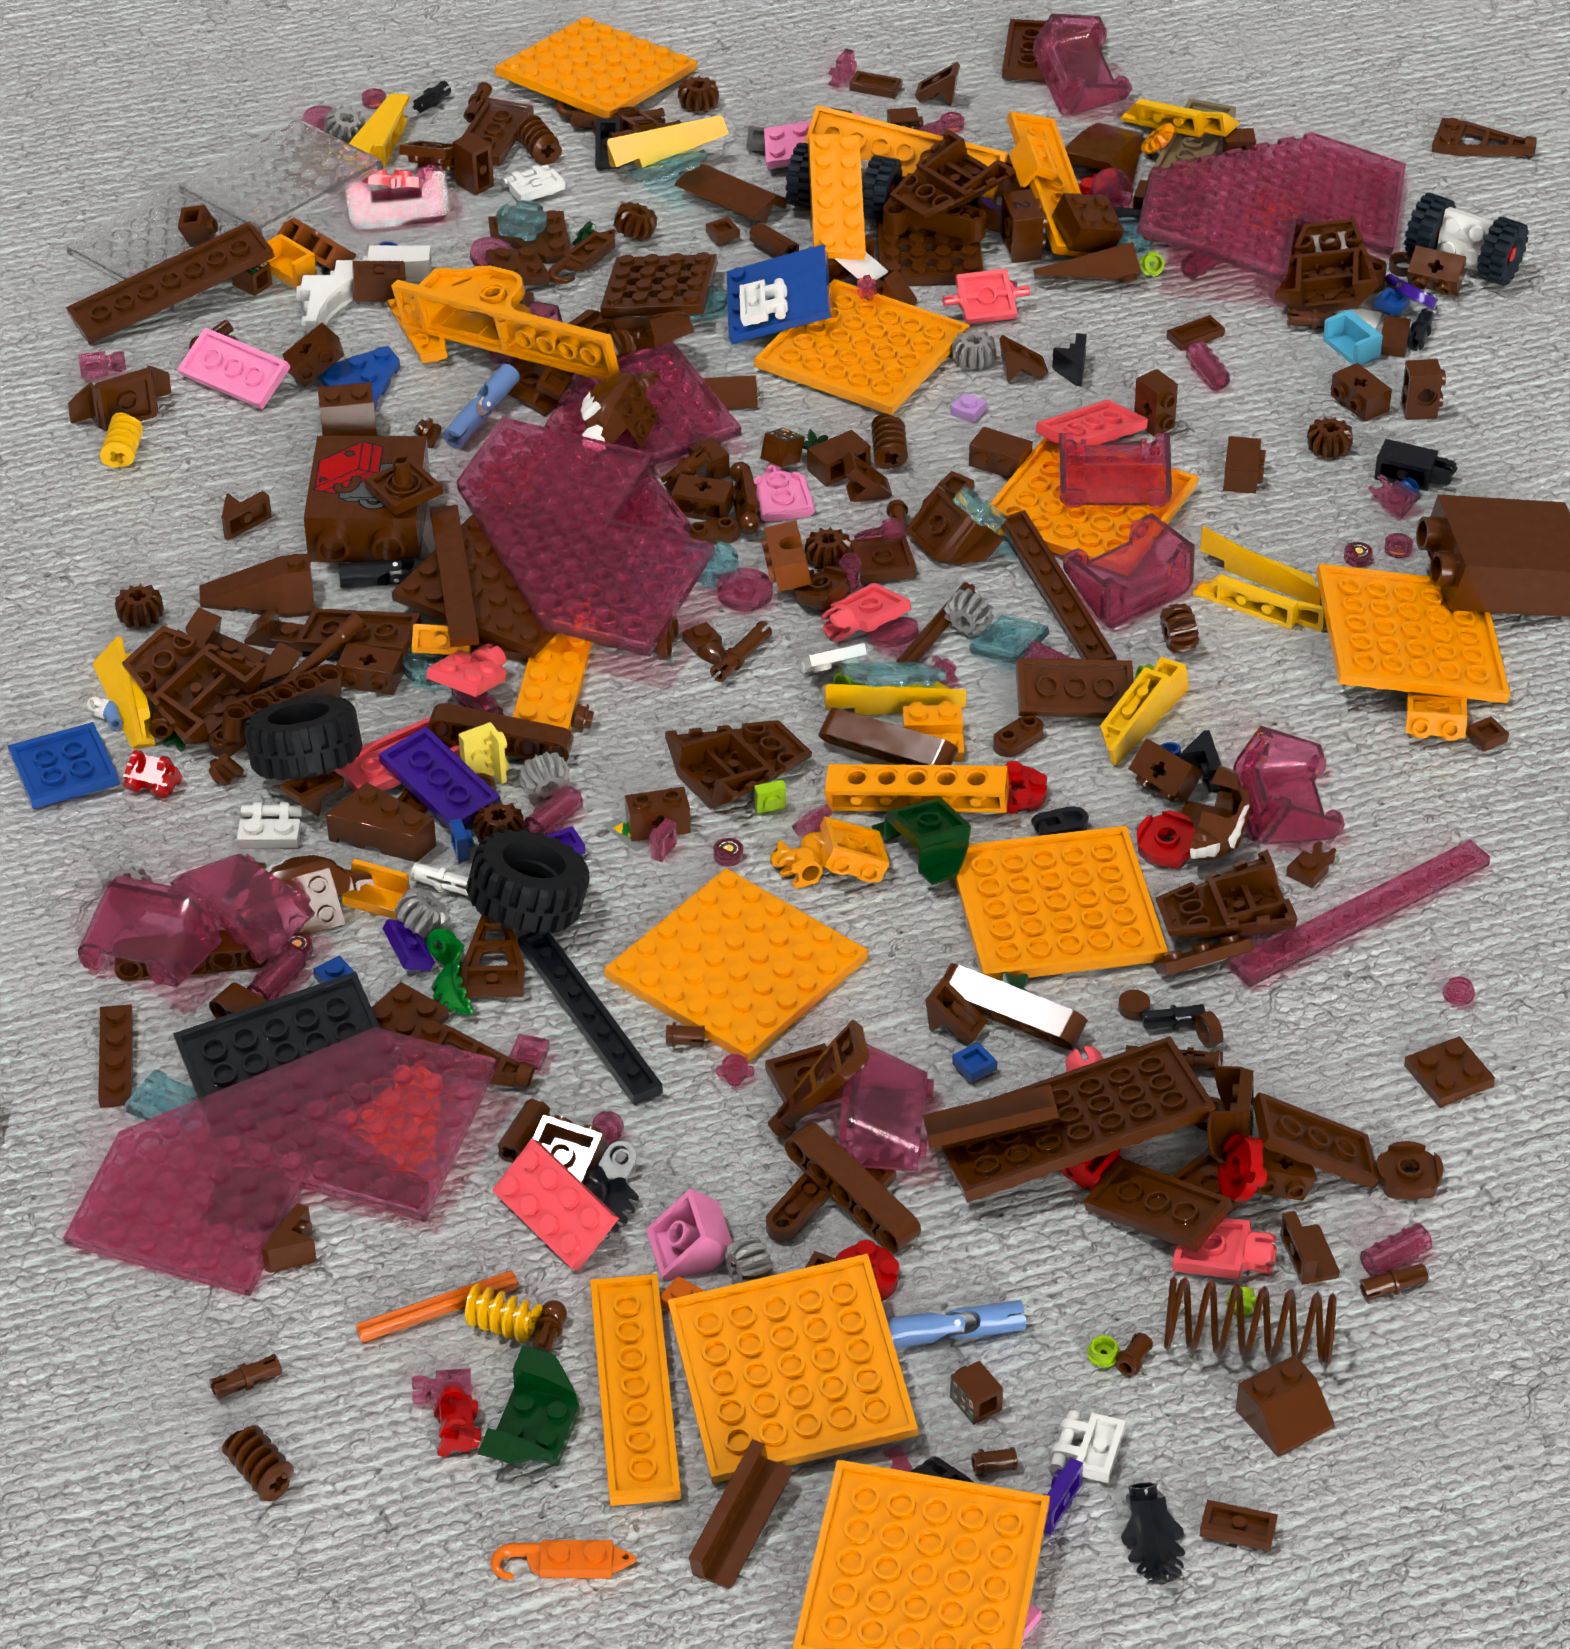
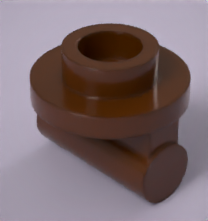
(428, 429)
(224, 769)

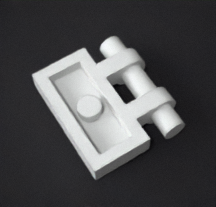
(534, 183)
(755, 302)
(829, 659)
(269, 832)
(1099, 1444)

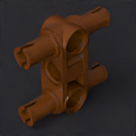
(635, 120)

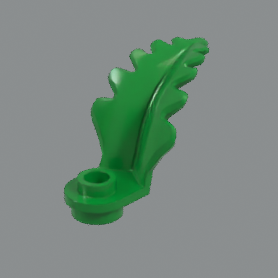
(447, 981)

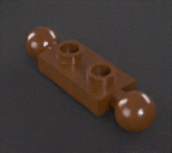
(745, 498)

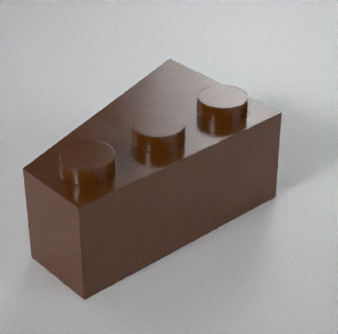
(382, 822)

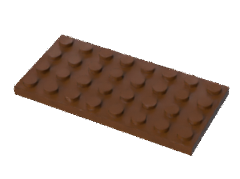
(1099, 1112)

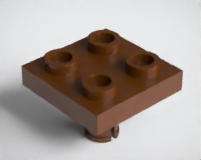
(403, 485)

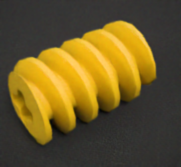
(121, 441)
(501, 1316)

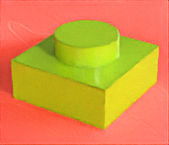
(769, 796)

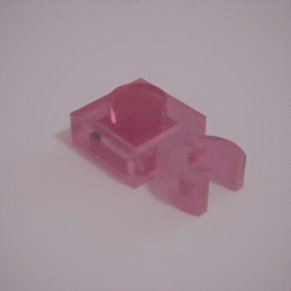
(844, 68)
(98, 363)
(1394, 498)
(444, 1378)

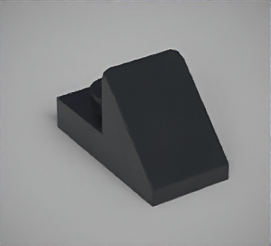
(603, 128)
(1071, 361)
(1203, 755)

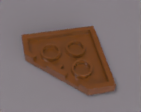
(549, 244)

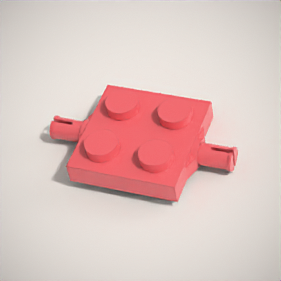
(399, 178)
(986, 296)

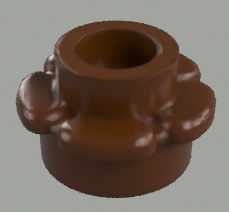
(583, 717)

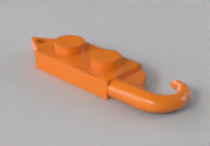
(565, 1558)

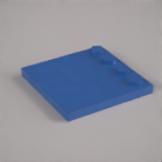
(807, 292)

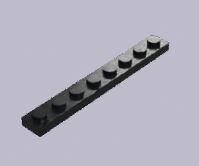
(591, 1016)

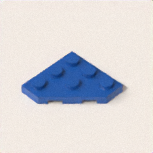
(371, 367)

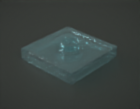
(1008, 639)

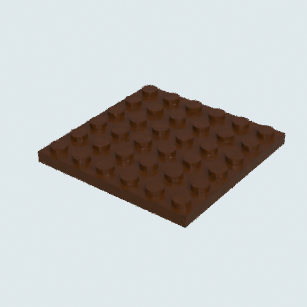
(498, 603)

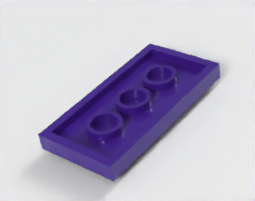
(438, 777)

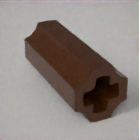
(772, 240)
(522, 1129)

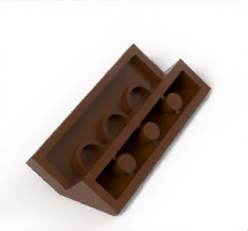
(730, 192)
(991, 1118)

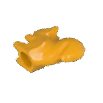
(801, 861)

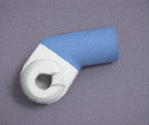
(106, 710)

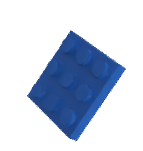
(63, 765)

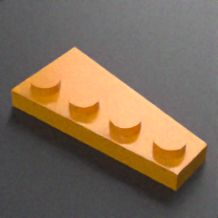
(427, 347)

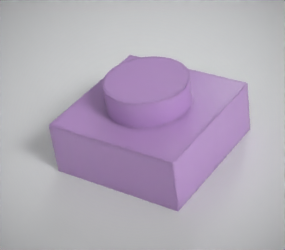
(968, 407)

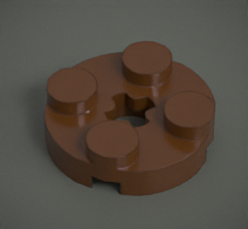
(825, 588)
(1406, 1185)

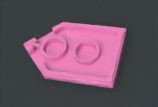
(783, 495)

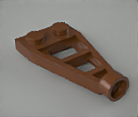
(1452, 130)
(493, 980)
(851, 1056)
(508, 1071)

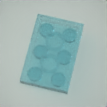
(670, 166)
(896, 673)

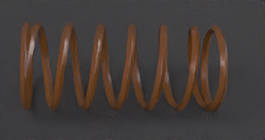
(1324, 1345)

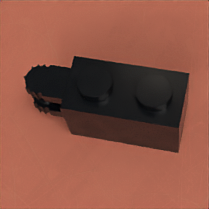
(1422, 464)

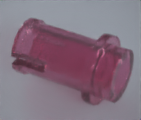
(851, 564)

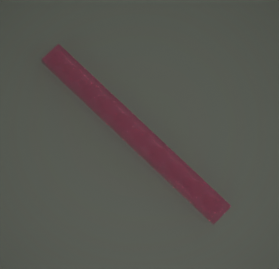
(1359, 913)

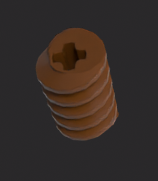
(538, 140)
(889, 441)
(259, 1462)

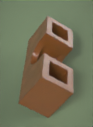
(324, 248)
(785, 556)

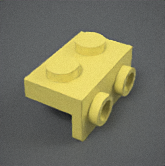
(485, 751)

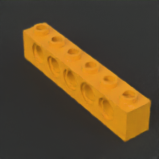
(896, 786)

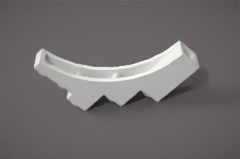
(327, 294)

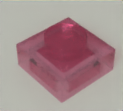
(811, 820)
(663, 840)
(530, 1050)

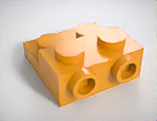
(1436, 716)
(939, 721)
(853, 850)

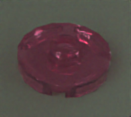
(745, 590)

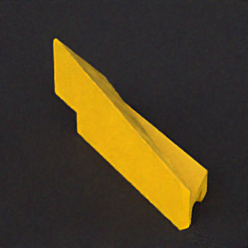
(1185, 120)
(383, 128)
(663, 142)
(1260, 568)
(1261, 603)
(125, 694)
(888, 699)
(1143, 706)

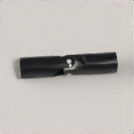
(374, 572)

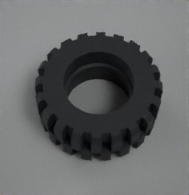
(303, 737)
(528, 882)

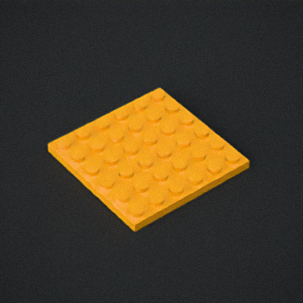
(596, 67)
(865, 351)
(1087, 527)
(1405, 638)
(1058, 904)
(736, 964)
(793, 1366)
(921, 1563)

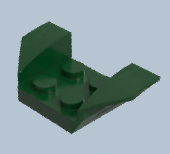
(935, 832)
(537, 1413)

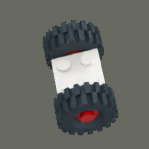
(878, 176)
(1489, 246)

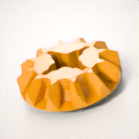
(1158, 139)

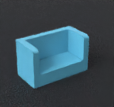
(1352, 337)

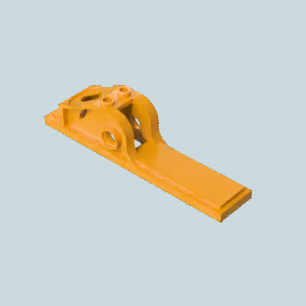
(501, 324)

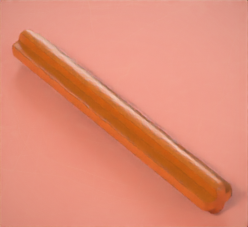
(430, 1308)

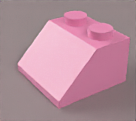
(689, 1236)

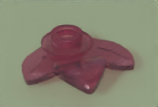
(889, 530)

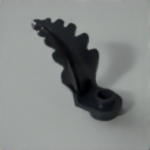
(612, 1183)
(1152, 1533)

